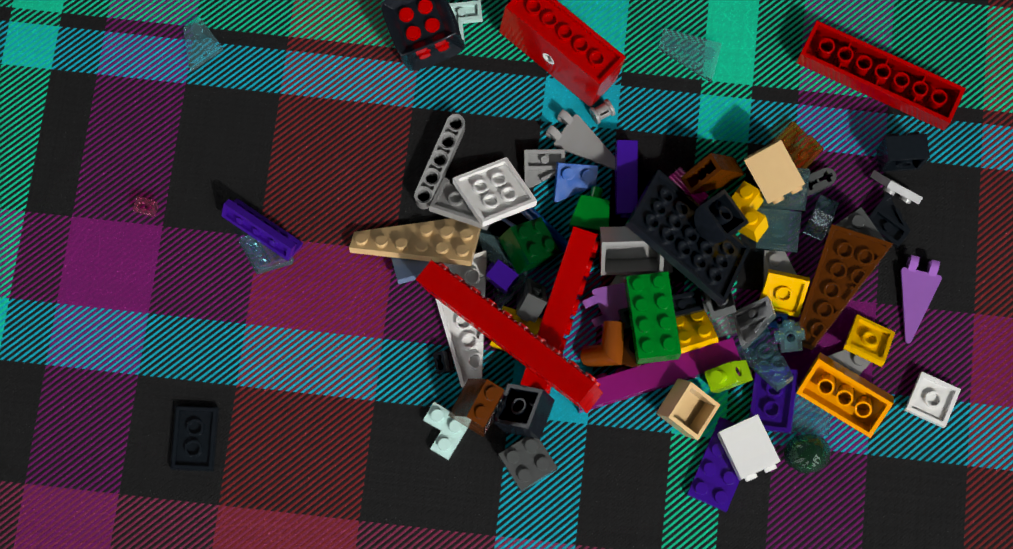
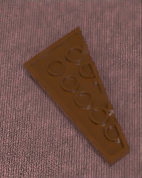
(842, 270)

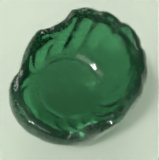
(807, 453)

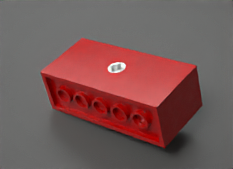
(563, 46)

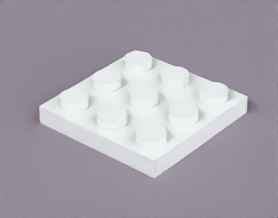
(494, 191)

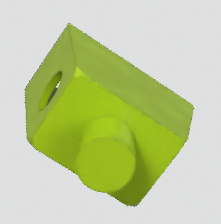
(726, 377)

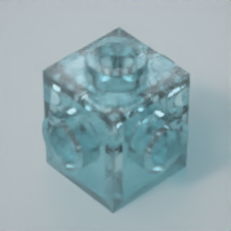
(790, 343)

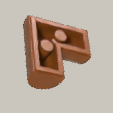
(611, 347)

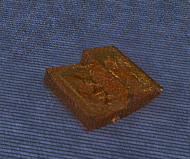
(801, 148)

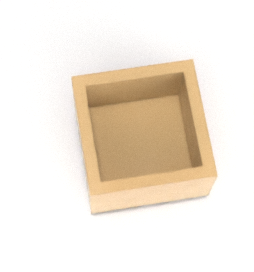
(688, 409)

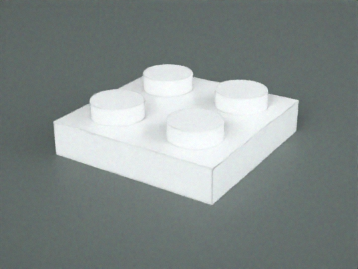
(932, 399)

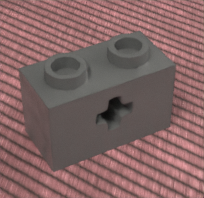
(530, 300)

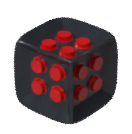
(422, 31)

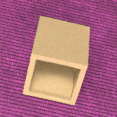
(774, 172)

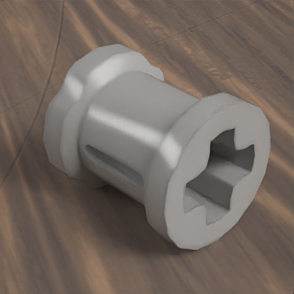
(602, 111)

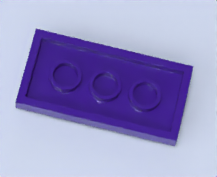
(715, 477)

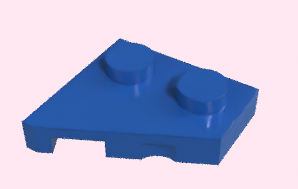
(573, 179)

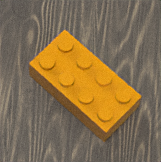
(845, 395)

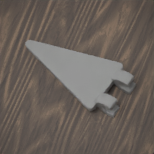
(580, 140)

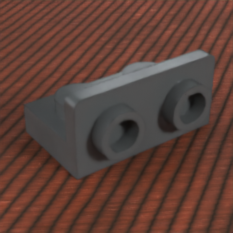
(715, 309)

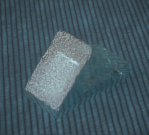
(821, 217)

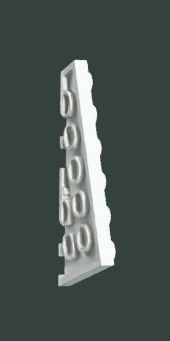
(463, 339)

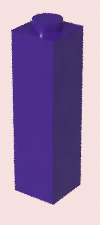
(626, 177)

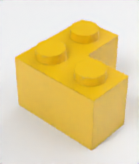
(748, 201)

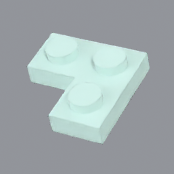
(467, 13)
(450, 430)

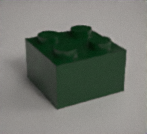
(529, 245)

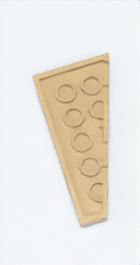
(436, 240)

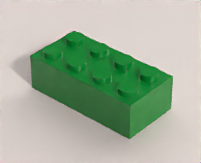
(652, 317)

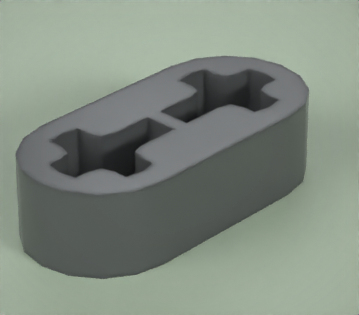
(819, 186)

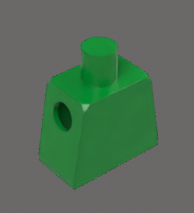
(591, 212)

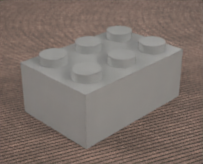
(626, 253)

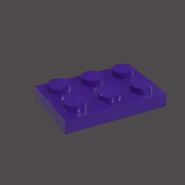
(774, 407)

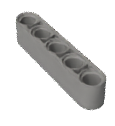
(440, 151)

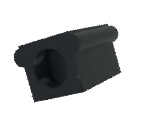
(443, 362)

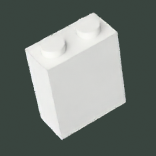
(749, 448)

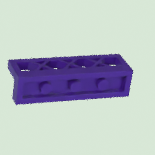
(261, 228)

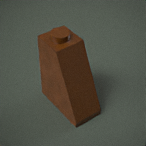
(712, 173)

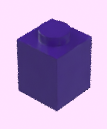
(501, 276)

